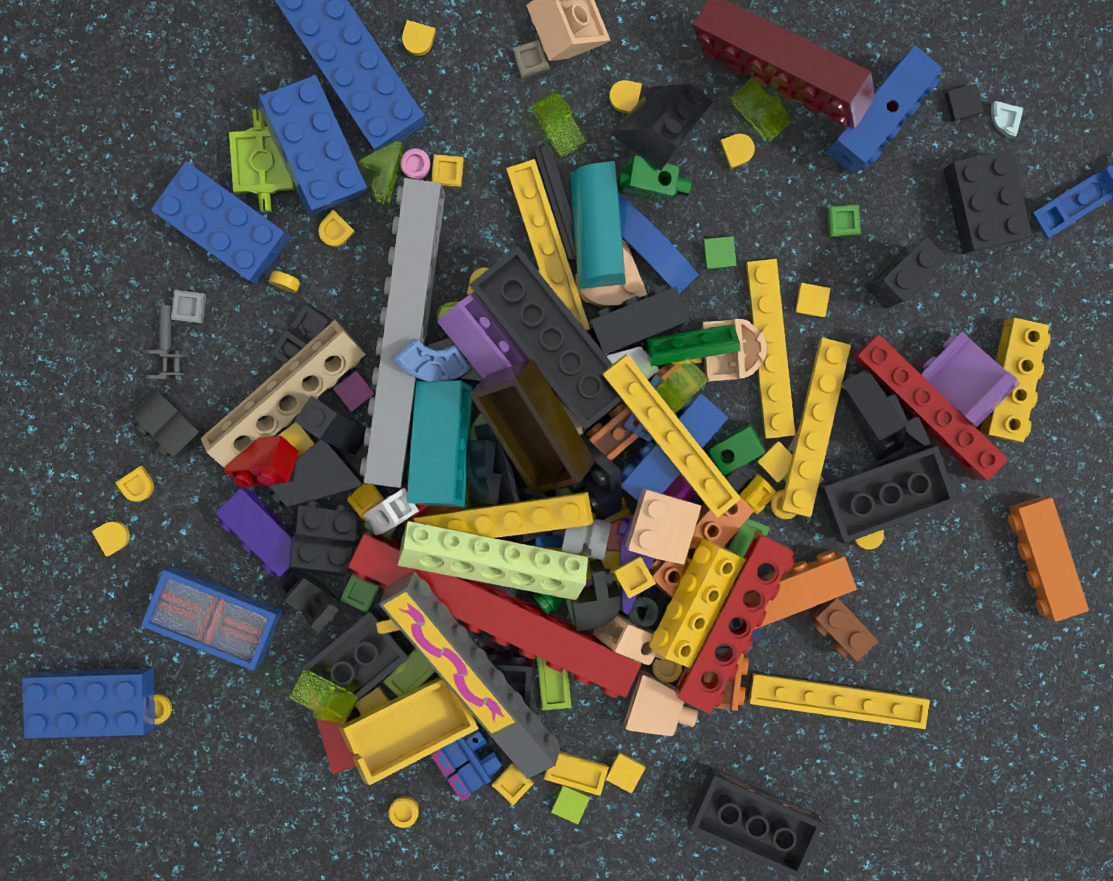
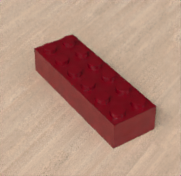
(785, 62)

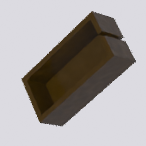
(533, 427)

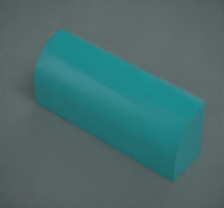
(597, 226)
(439, 443)

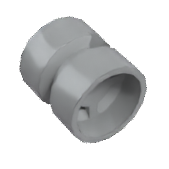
(590, 539)

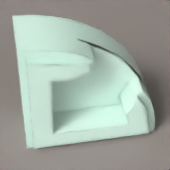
(1006, 118)

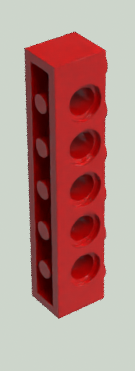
(936, 413)
(710, 694)

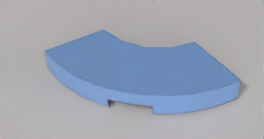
(430, 364)

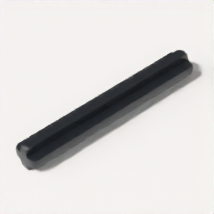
(557, 197)

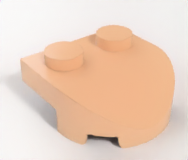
(614, 295)
(740, 363)

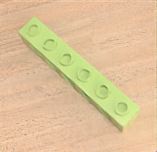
(492, 561)

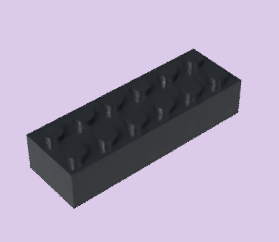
(549, 335)

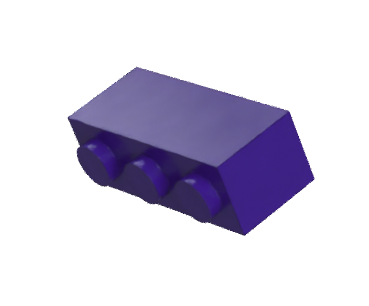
(258, 529)

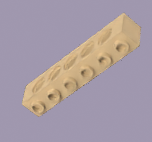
(265, 400)

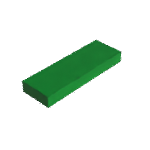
(692, 345)

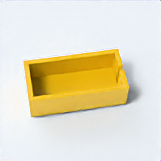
(406, 729)

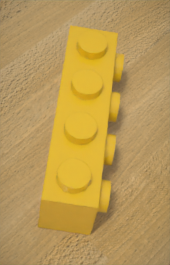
(1020, 354)
(694, 602)

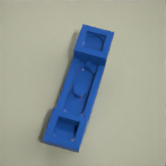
(1075, 202)
(654, 248)

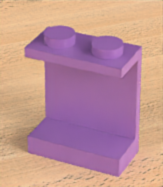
(969, 378)

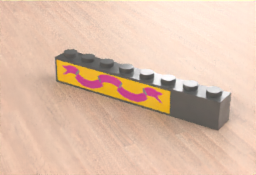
(470, 674)

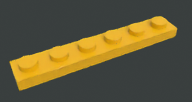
(545, 236)
(773, 372)
(815, 427)
(671, 435)
(516, 517)
(838, 700)

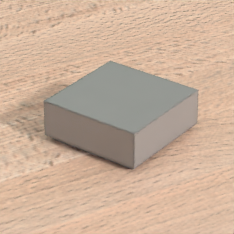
(188, 306)

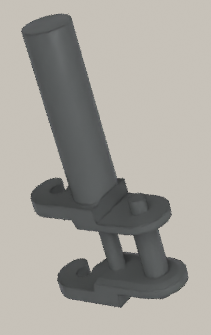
(165, 346)

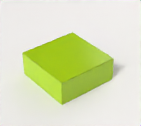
(570, 803)

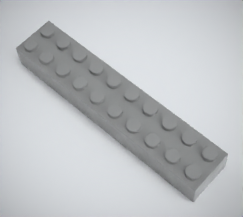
(404, 319)

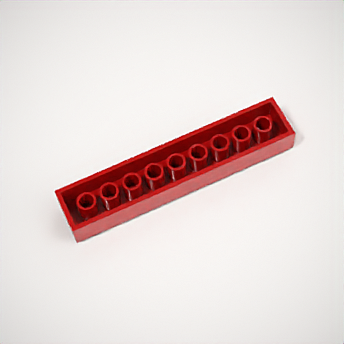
(505, 619)

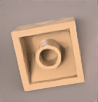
(567, 26)
(662, 526)

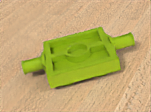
(257, 163)

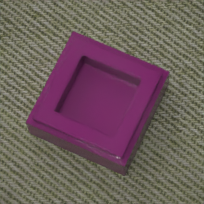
(354, 391)

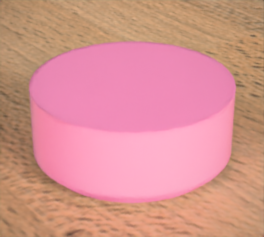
(415, 164)

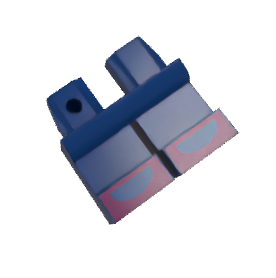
(464, 764)

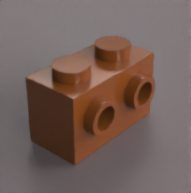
(844, 628)

